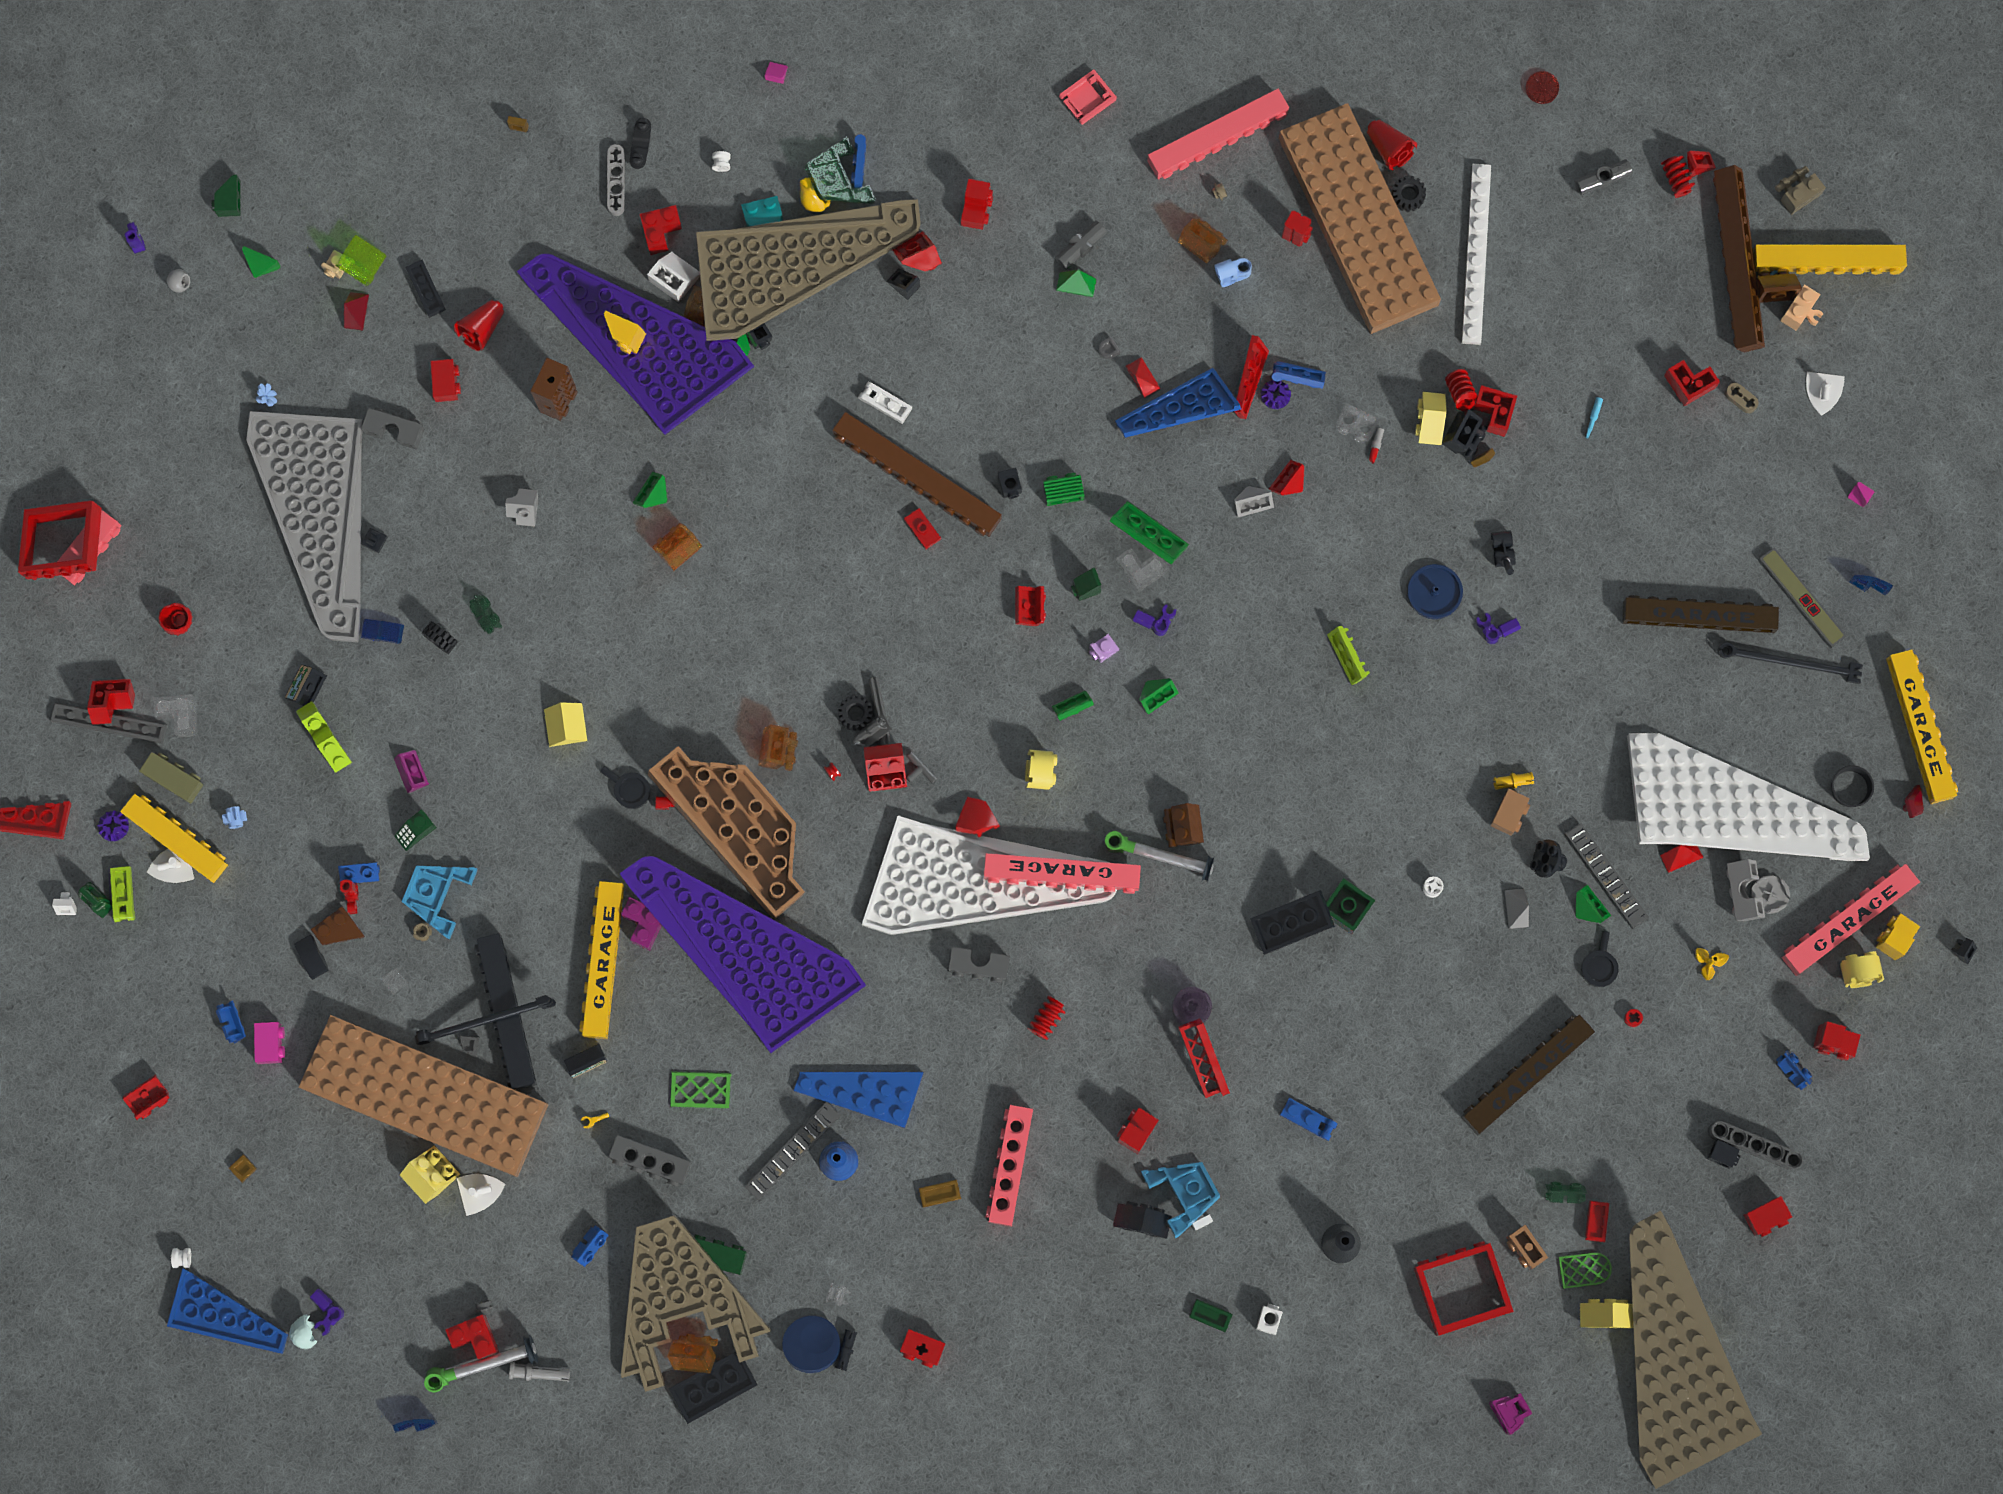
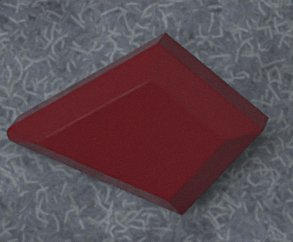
(1914, 802)

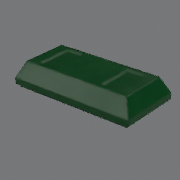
(1210, 1315)

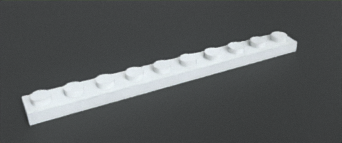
(1476, 254)

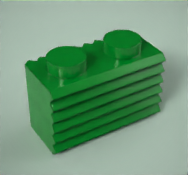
(1063, 489)

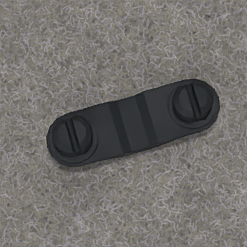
(640, 143)

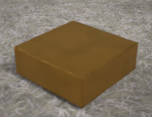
(517, 124)
(242, 1168)

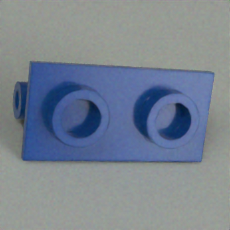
(360, 872)
(233, 1030)
(1800, 1075)
(585, 1253)

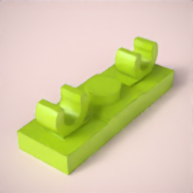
(1347, 655)

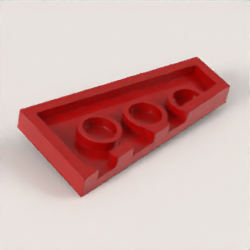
(1251, 374)
(41, 820)

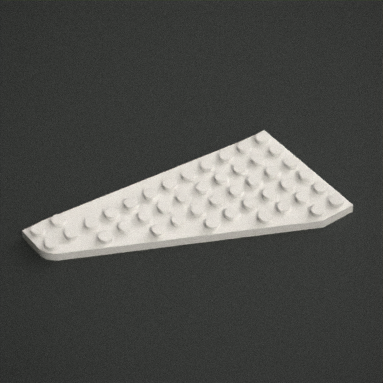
(1708, 803)
(938, 881)

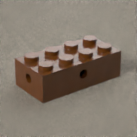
(554, 389)

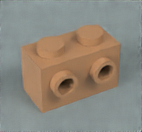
(1510, 812)
(1526, 1247)

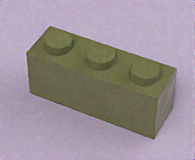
(172, 777)

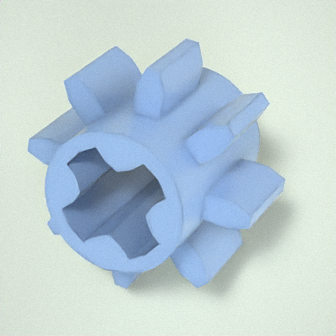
(234, 817)

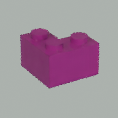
(647, 927)

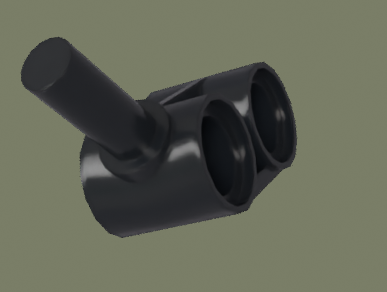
(1503, 554)

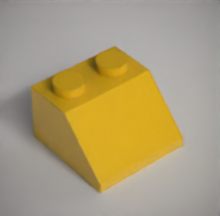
(625, 333)

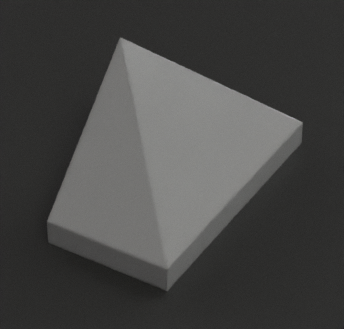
(1253, 500)
(1517, 908)

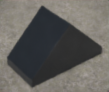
(904, 283)

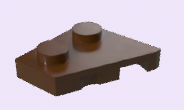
(337, 928)

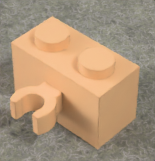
(1802, 309)

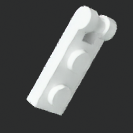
(885, 402)

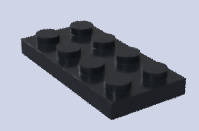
(1292, 922)
(711, 1390)

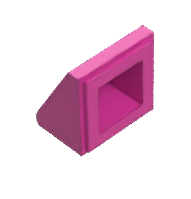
(776, 72)

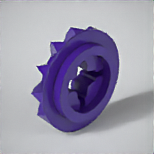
(1280, 401)
(119, 831)

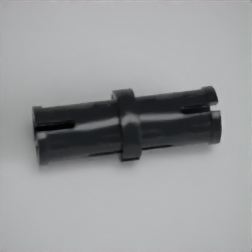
(846, 1350)

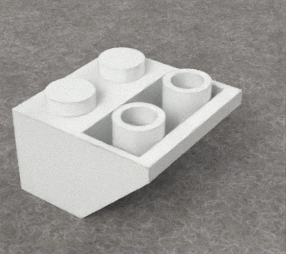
(673, 276)

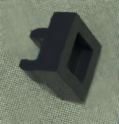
(374, 540)
(1966, 951)

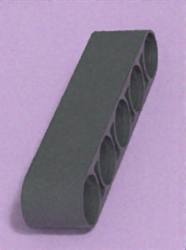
(1764, 1145)

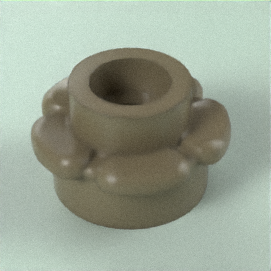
(1219, 191)
(417, 931)

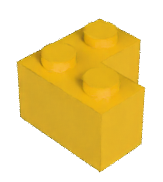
(1898, 937)

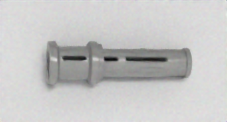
(534, 1372)

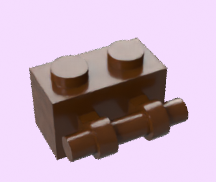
(1183, 825)

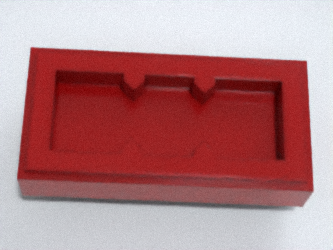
(922, 528)
(1597, 1221)

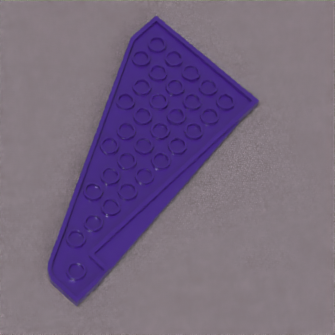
(675, 363)
(757, 964)

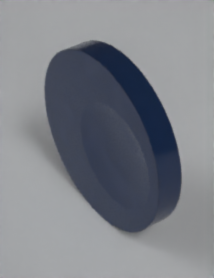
(1435, 591)
(811, 1344)

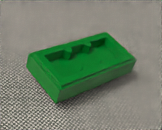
(1072, 705)

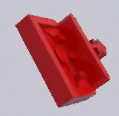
(976, 817)

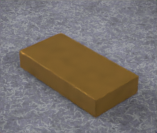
(939, 1193)

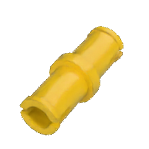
(1513, 780)

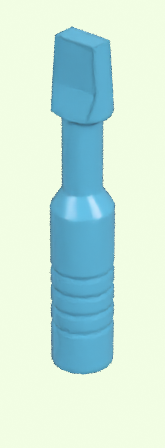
(1594, 414)

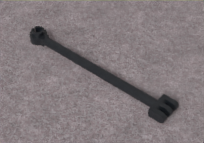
(1849, 672)
(424, 1037)

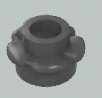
(484, 1307)

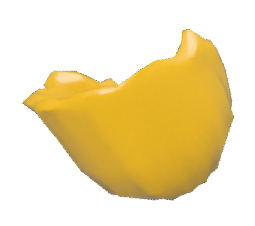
(809, 197)

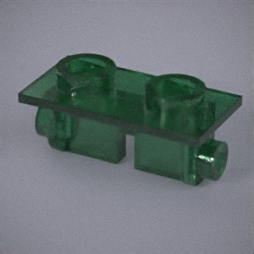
(481, 606)
(1575, 1192)

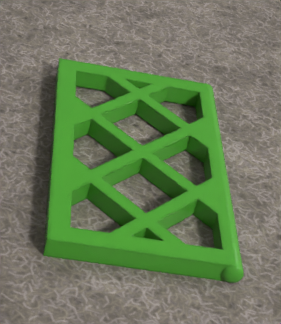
(709, 1104)

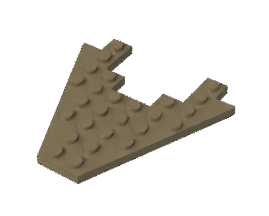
(675, 1280)

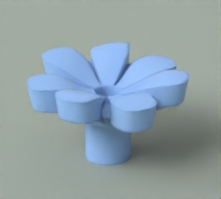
(266, 395)

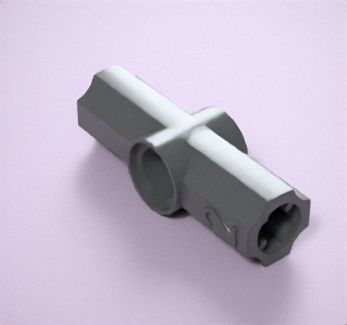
(1613, 173)
(1081, 245)

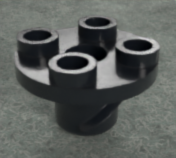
(1547, 859)

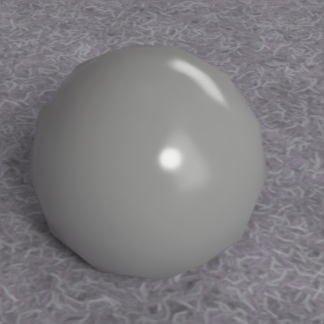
(178, 280)

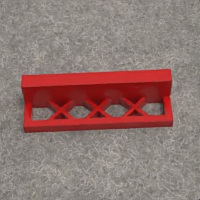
(1208, 1050)

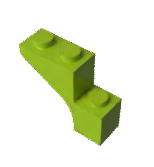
(323, 736)

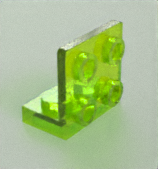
(361, 260)

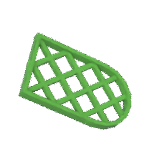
(1562, 1272)

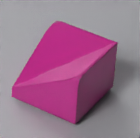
(1861, 494)

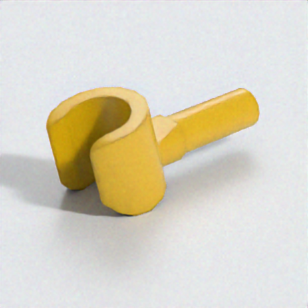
(594, 1119)

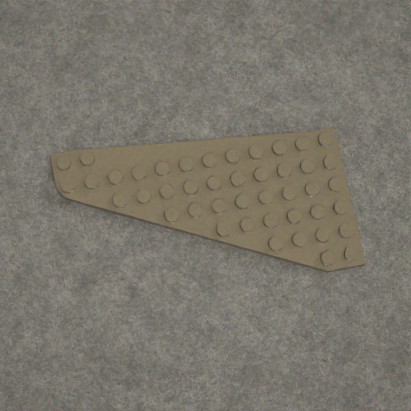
(776, 265)
(1683, 1379)

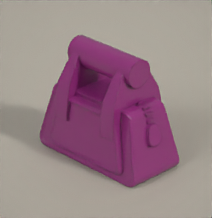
(1507, 1413)

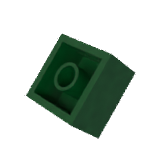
(1348, 906)

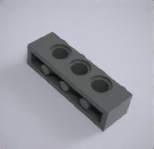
(623, 1145)

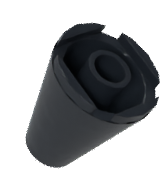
(1333, 1246)

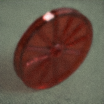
(1542, 87)

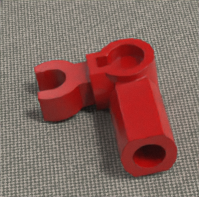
(351, 895)

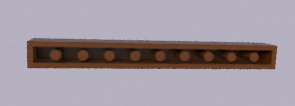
(1739, 259)
(916, 474)

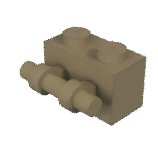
(1801, 194)

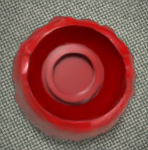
(175, 619)

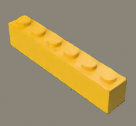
(174, 838)

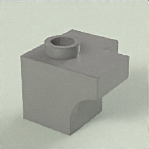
(523, 507)

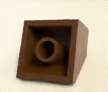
(1777, 287)

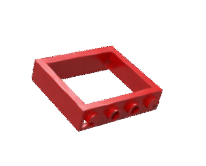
(55, 513)
(1444, 1259)

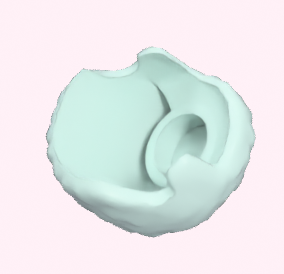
(301, 1333)

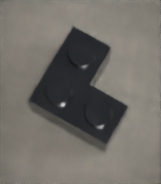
(1142, 1219)

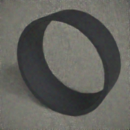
(1867, 777)

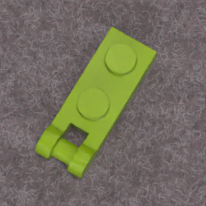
(122, 893)

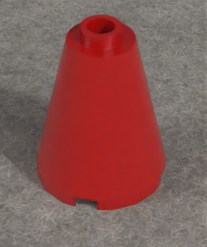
(1391, 144)
(479, 324)

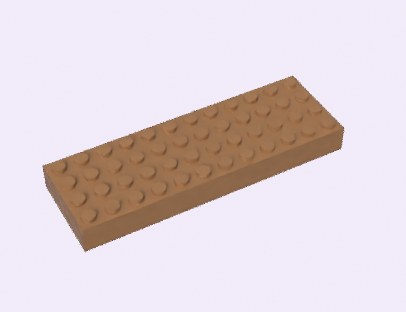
(1359, 218)
(423, 1096)

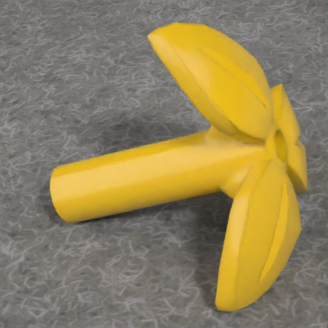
(1717, 959)

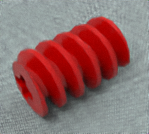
(1677, 176)
(1461, 389)
(1047, 1018)

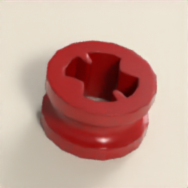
(832, 771)
(1632, 1012)

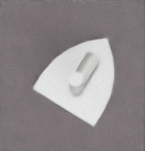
(1824, 390)
(170, 868)
(479, 1191)

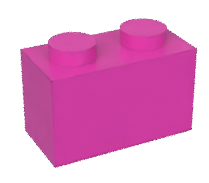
(268, 1042)

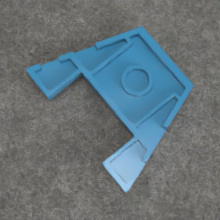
(428, 890)
(1192, 1188)

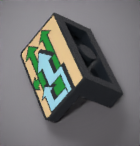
(305, 685)
(585, 1061)

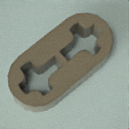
(1744, 394)

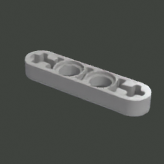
(615, 180)

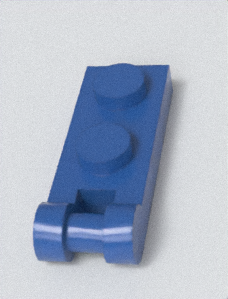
(859, 161)
(1298, 374)
(1308, 1119)

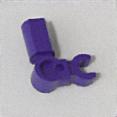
(134, 238)
(1159, 626)
(1492, 634)
(334, 1313)

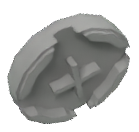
(1773, 892)

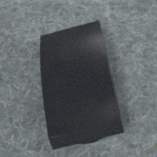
(311, 957)

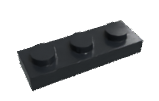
(425, 288)

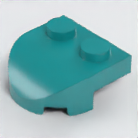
(762, 211)

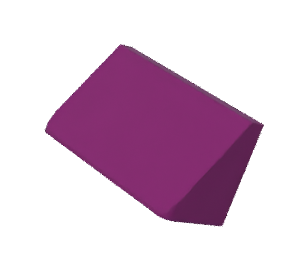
(411, 771)

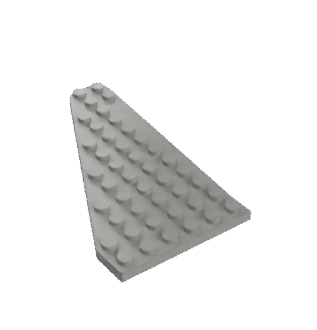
(315, 491)

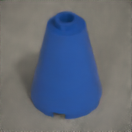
(844, 1167)

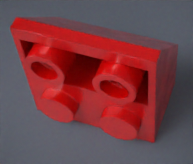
(885, 767)

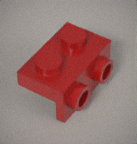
(1029, 605)
(146, 1097)

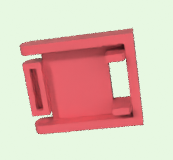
(1084, 99)

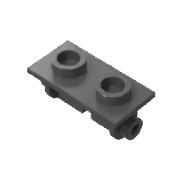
(872, 732)

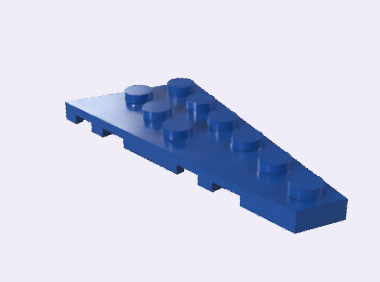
(1191, 401)
(874, 1094)
(211, 1313)

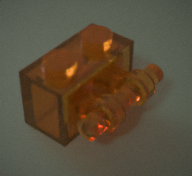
(1202, 239)
(677, 546)
(774, 748)
(692, 1353)

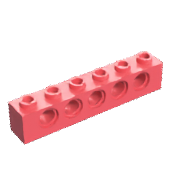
(1023, 1116)

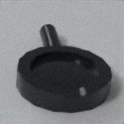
(630, 789)
(1600, 966)

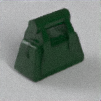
(95, 899)

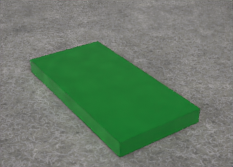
(1149, 532)

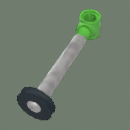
(1158, 854)
(445, 1376)

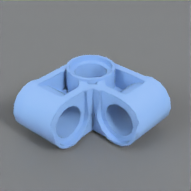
(1229, 273)

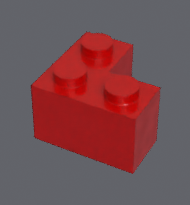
(977, 200)
(658, 223)
(1690, 386)
(1500, 407)
(109, 696)
(1836, 1040)
(1137, 1131)
(476, 1332)

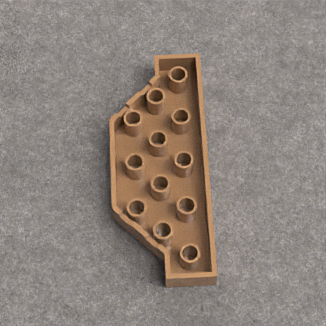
(737, 822)

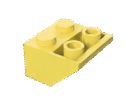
(429, 1174)

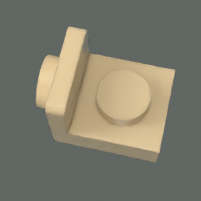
(330, 268)

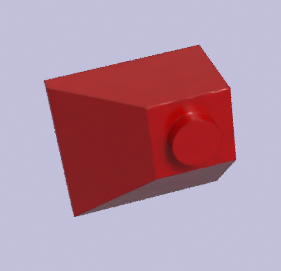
(918, 253)

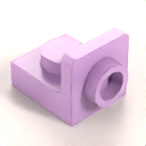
(1103, 648)

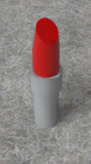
(1376, 444)

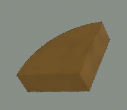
(1483, 458)

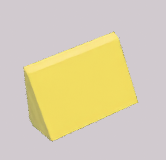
(565, 724)

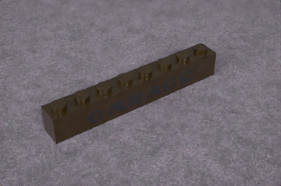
(1700, 614)
(1525, 1077)

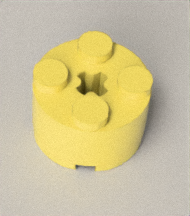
(1040, 769)
(1861, 970)

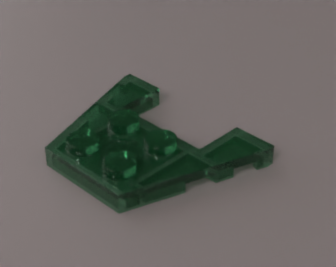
(830, 178)

